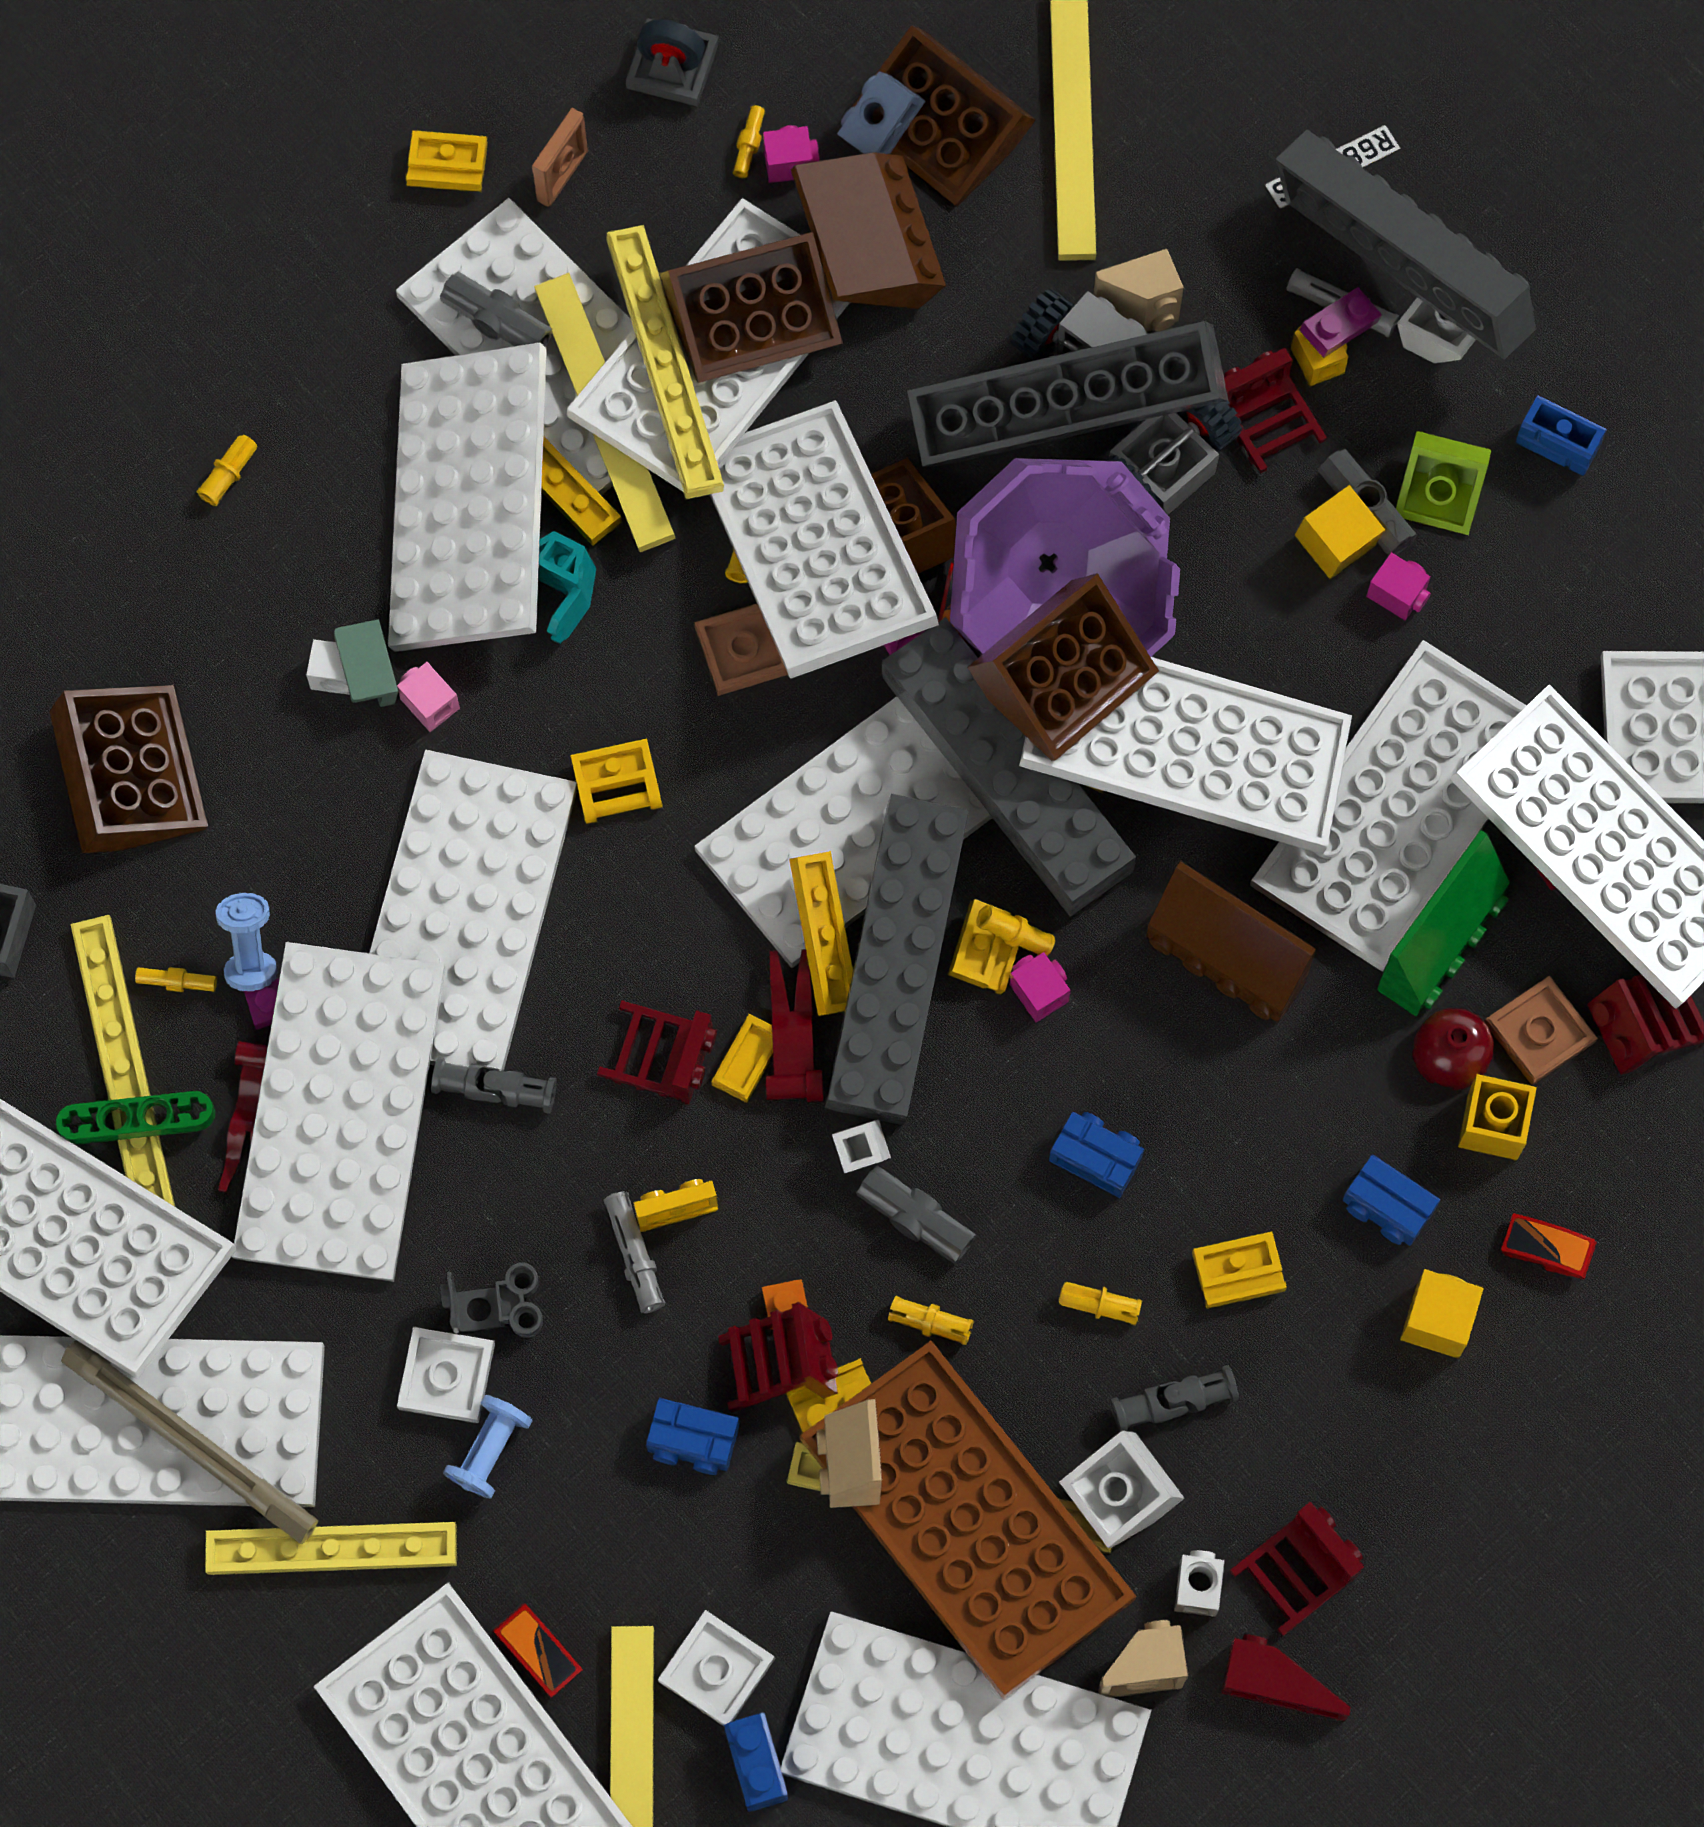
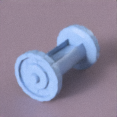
(243, 917)
(487, 1446)

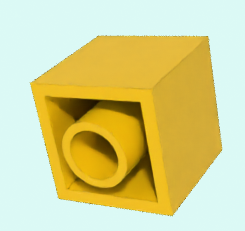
(1339, 532)
(1497, 1117)
(1442, 1313)

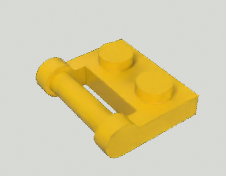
(612, 769)

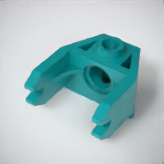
(571, 571)

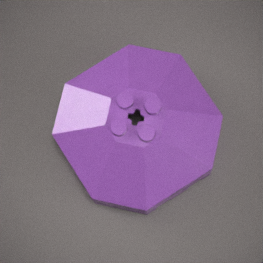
(1091, 520)

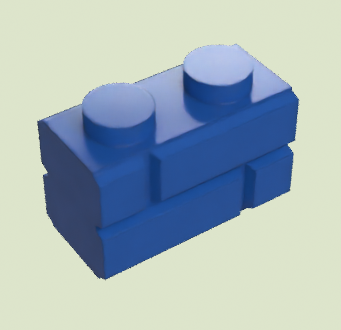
(1560, 435)
(1097, 1153)
(1390, 1201)
(692, 1436)
(756, 1762)

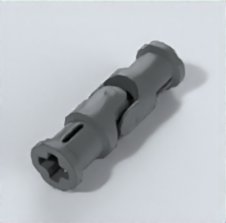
(499, 1086)
(1180, 1397)

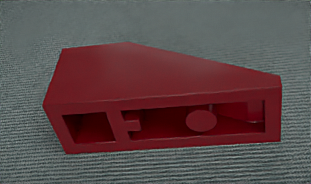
(1272, 1678)

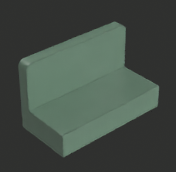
(366, 662)

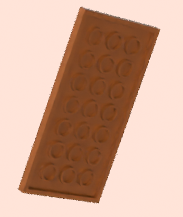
(979, 1526)

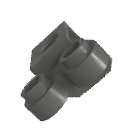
(505, 1300)

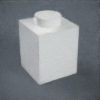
(861, 1146)

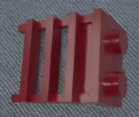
(1259, 388)
(1635, 1026)
(684, 1067)
(801, 1350)
(1320, 1548)

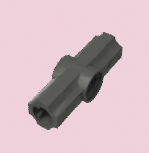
(493, 312)
(1343, 470)
(916, 1214)

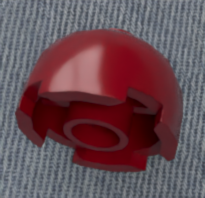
(1453, 1048)

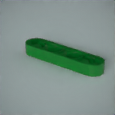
(135, 1123)

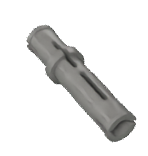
(1326, 294)
(639, 1267)

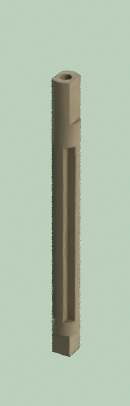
(255, 1491)

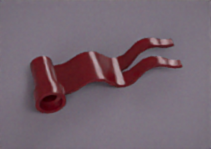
(792, 1038)
(253, 1060)

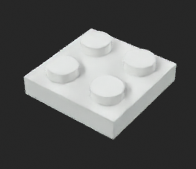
(445, 1375)
(716, 1669)

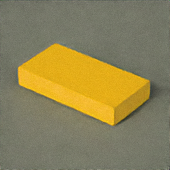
(746, 1059)

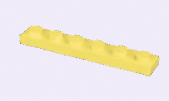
(332, 1548)

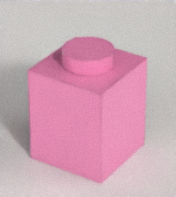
(427, 696)

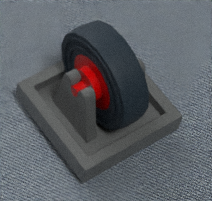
(672, 61)

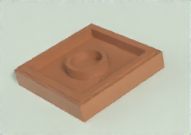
(560, 158)
(739, 649)
(1540, 1030)

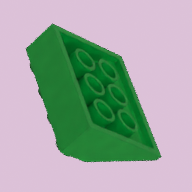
(1446, 928)

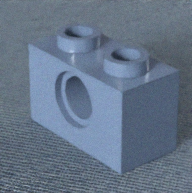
(899, 108)

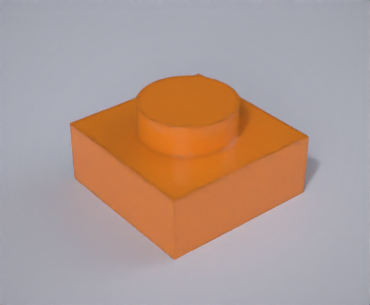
(783, 1295)

